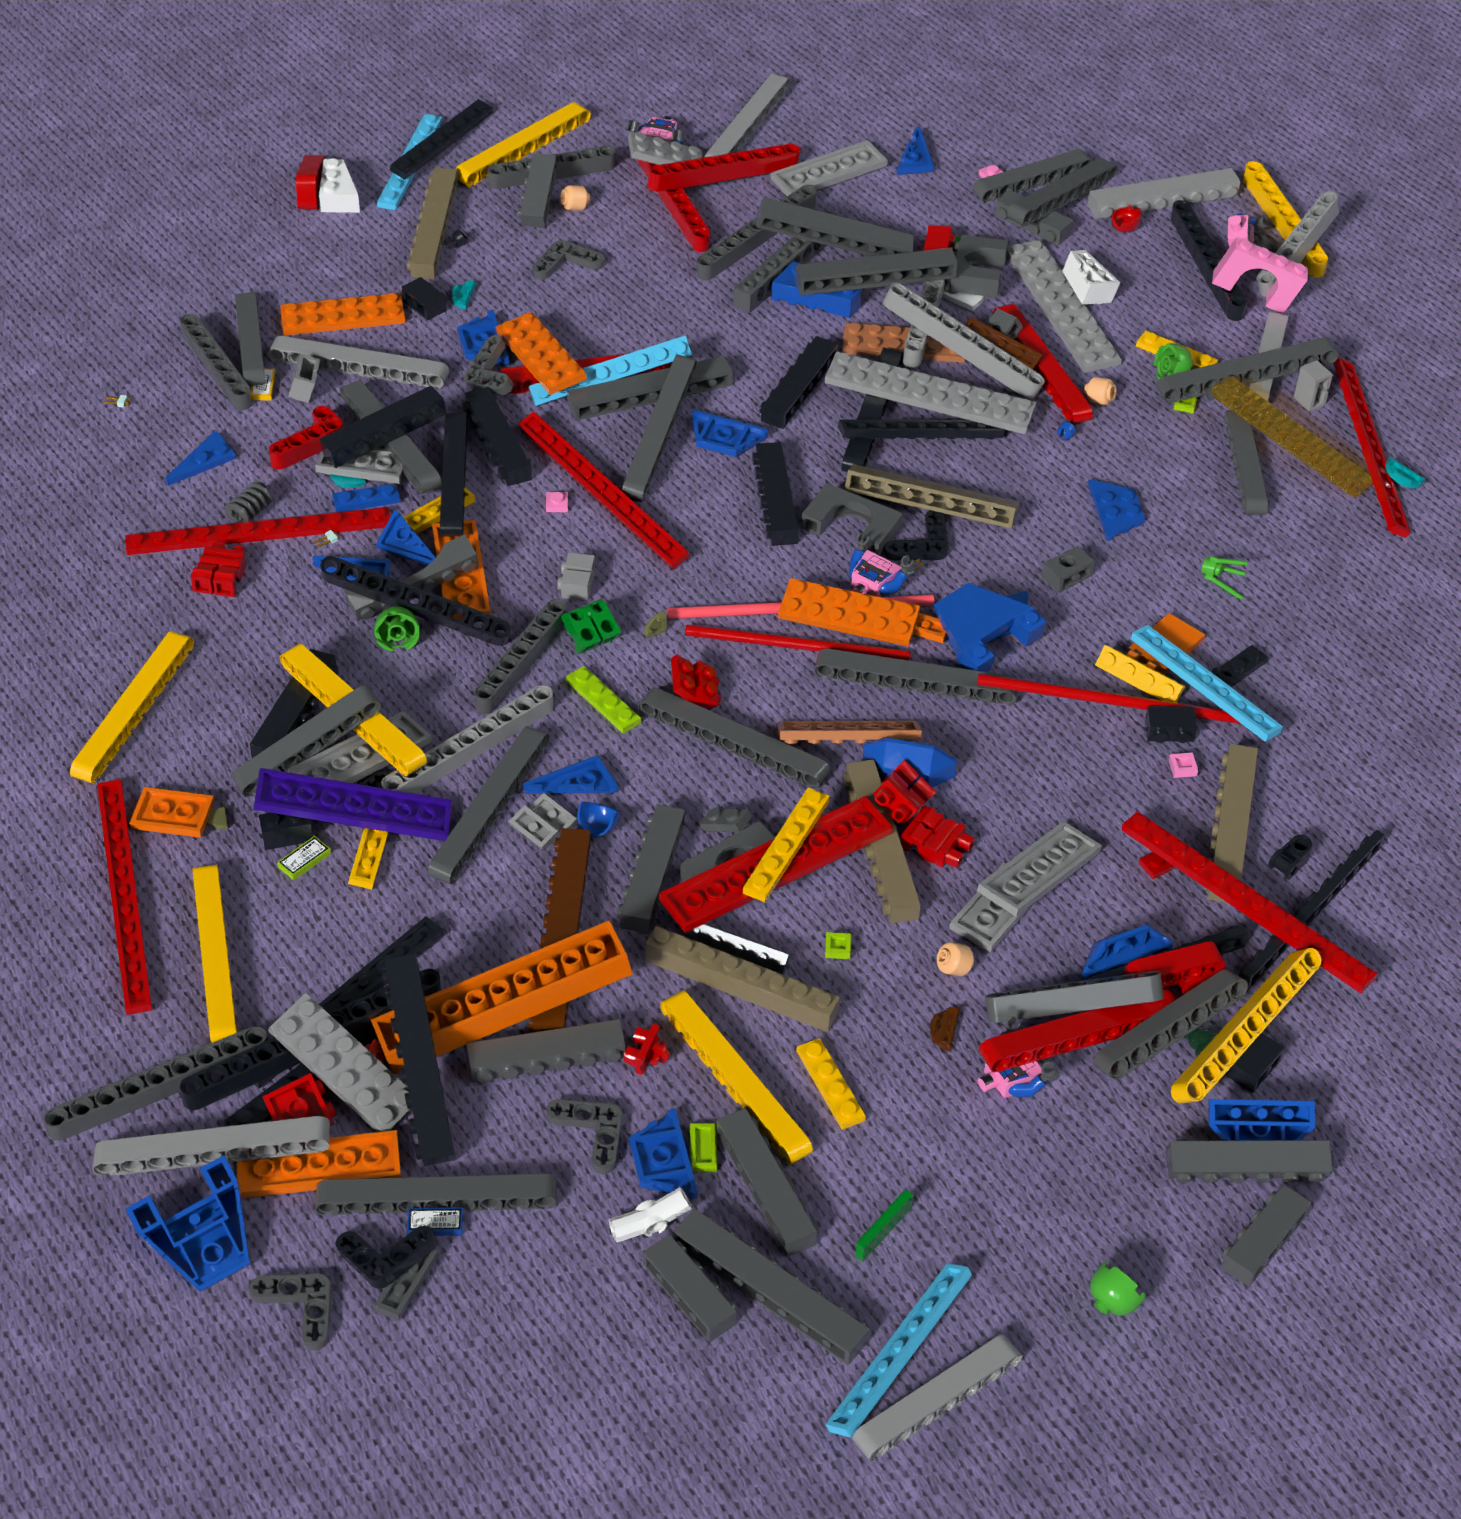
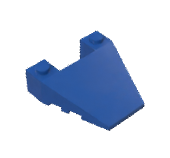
(978, 616)
(204, 1239)

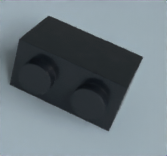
(424, 298)
(1170, 724)
(284, 830)
(1256, 1063)

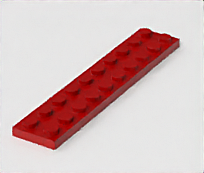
(722, 886)

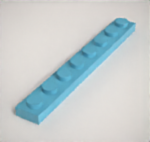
(396, 185)
(620, 368)
(1207, 683)
(898, 1350)

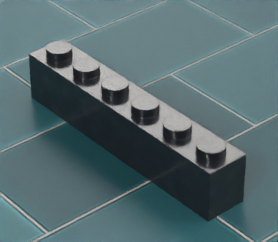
(798, 382)
(383, 426)
(497, 436)
(776, 494)
(290, 709)

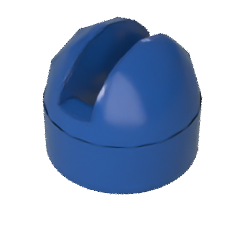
(1067, 430)

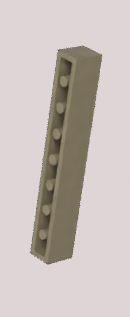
(433, 223)
(932, 496)
(1233, 811)
(886, 855)
(742, 979)

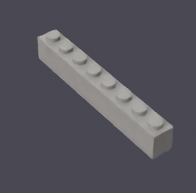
(1165, 192)

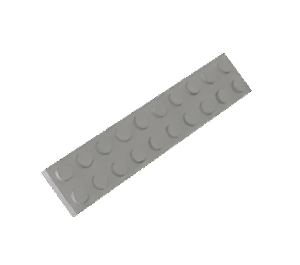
(1062, 306)
(930, 392)

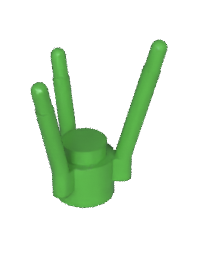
(1213, 567)

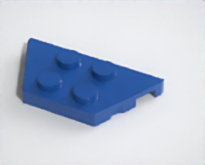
(475, 333)
(724, 434)
(1116, 507)
(662, 1157)

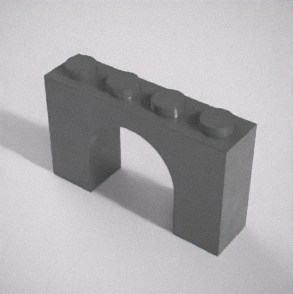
(976, 251)
(836, 502)
(729, 848)

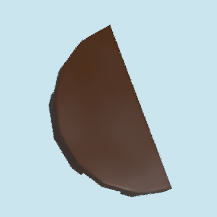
(943, 1027)

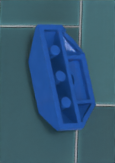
(927, 760)
(1124, 948)
(1261, 1119)

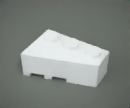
(337, 188)
(1089, 278)

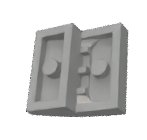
(542, 821)

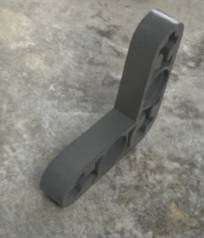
(567, 250)
(479, 374)
(602, 1126)
(310, 1298)

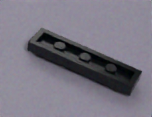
(742, 947)

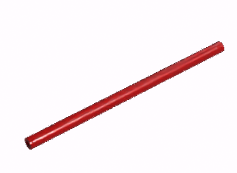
(790, 642)

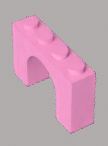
(1246, 256)

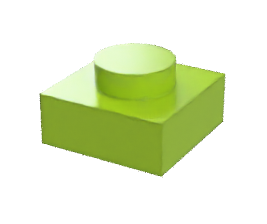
(837, 945)

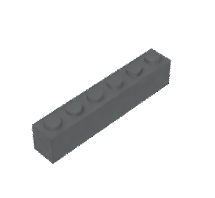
(651, 869)
(545, 1051)
(1248, 1160)
(766, 1182)

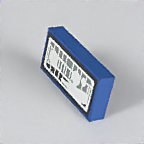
(441, 1220)

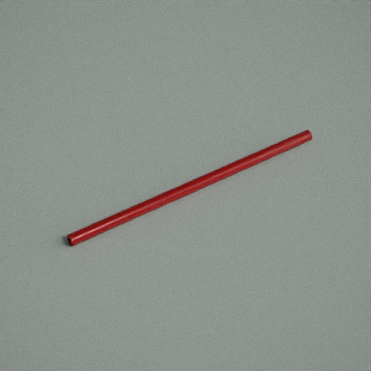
(1096, 696)

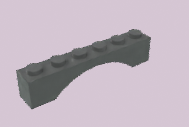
(454, 559)

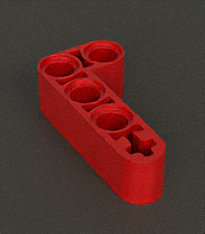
(308, 181)
(305, 442)
(1181, 964)

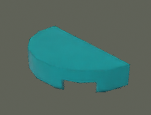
(462, 294)
(1403, 475)
(348, 482)

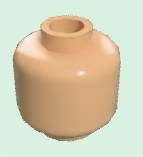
(574, 198)
(1100, 391)
(955, 959)

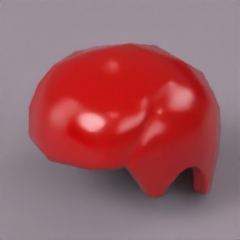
(1126, 219)

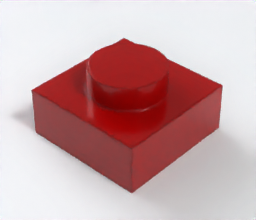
(1155, 865)

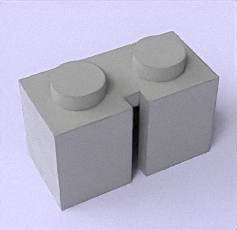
(304, 378)
(1313, 385)
(577, 576)

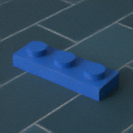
(366, 498)

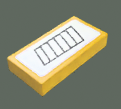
(264, 391)

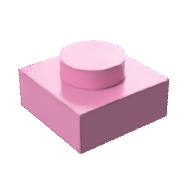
(989, 171)
(556, 501)
(1183, 765)

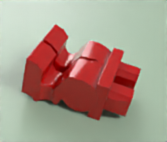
(219, 570)
(897, 798)
(937, 838)

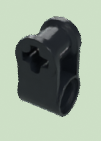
(1292, 856)

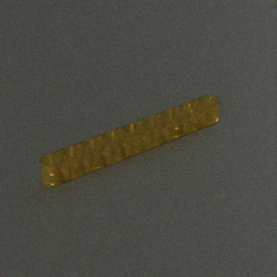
(1292, 436)

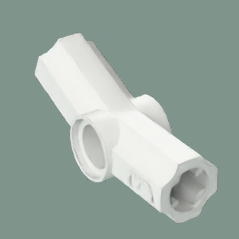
(650, 1216)

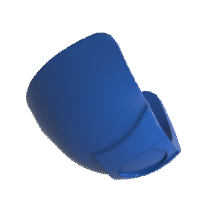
(597, 818)

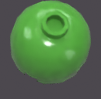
(1172, 360)
(395, 625)
(1114, 1291)

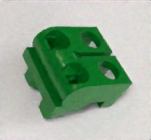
(591, 626)

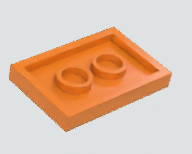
(172, 812)

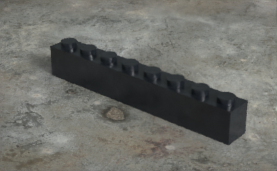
(419, 1060)

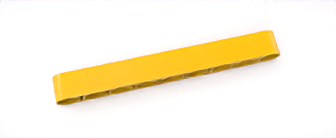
(523, 142)
(1281, 213)
(130, 707)
(375, 731)
(214, 952)
(1245, 1026)
(737, 1076)

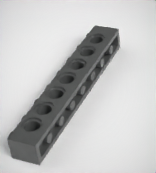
(758, 284)

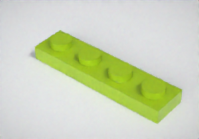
(603, 699)

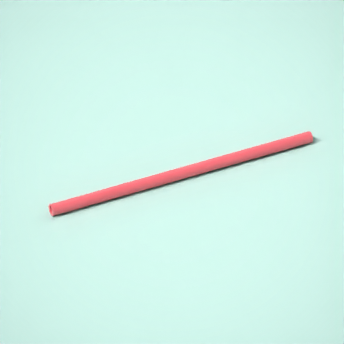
(766, 608)

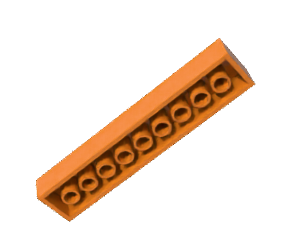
(516, 991)

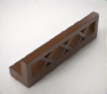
(1017, 350)

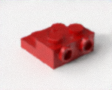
(695, 682)
(300, 1100)

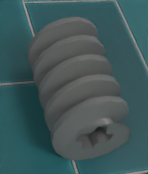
(249, 502)

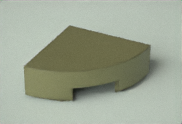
(656, 625)
(217, 818)

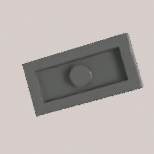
(725, 820)

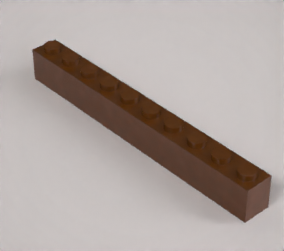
(564, 907)

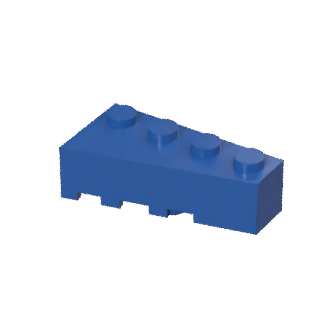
(838, 303)

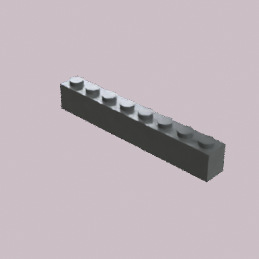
(831, 229)
(875, 271)
(643, 389)
(772, 1286)

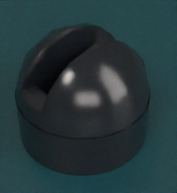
(460, 237)

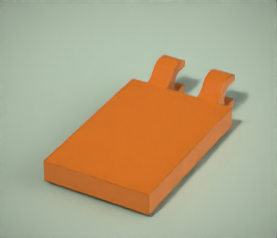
(1174, 630)

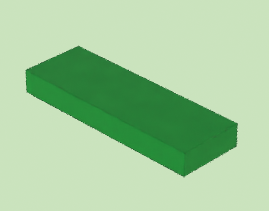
(884, 1225)

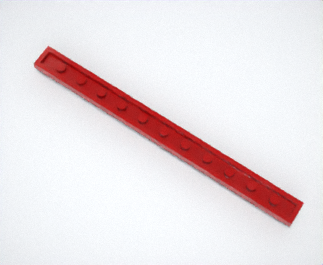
(1371, 448)
(604, 490)
(256, 531)
(124, 898)
(1248, 901)

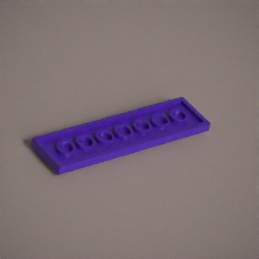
(352, 804)

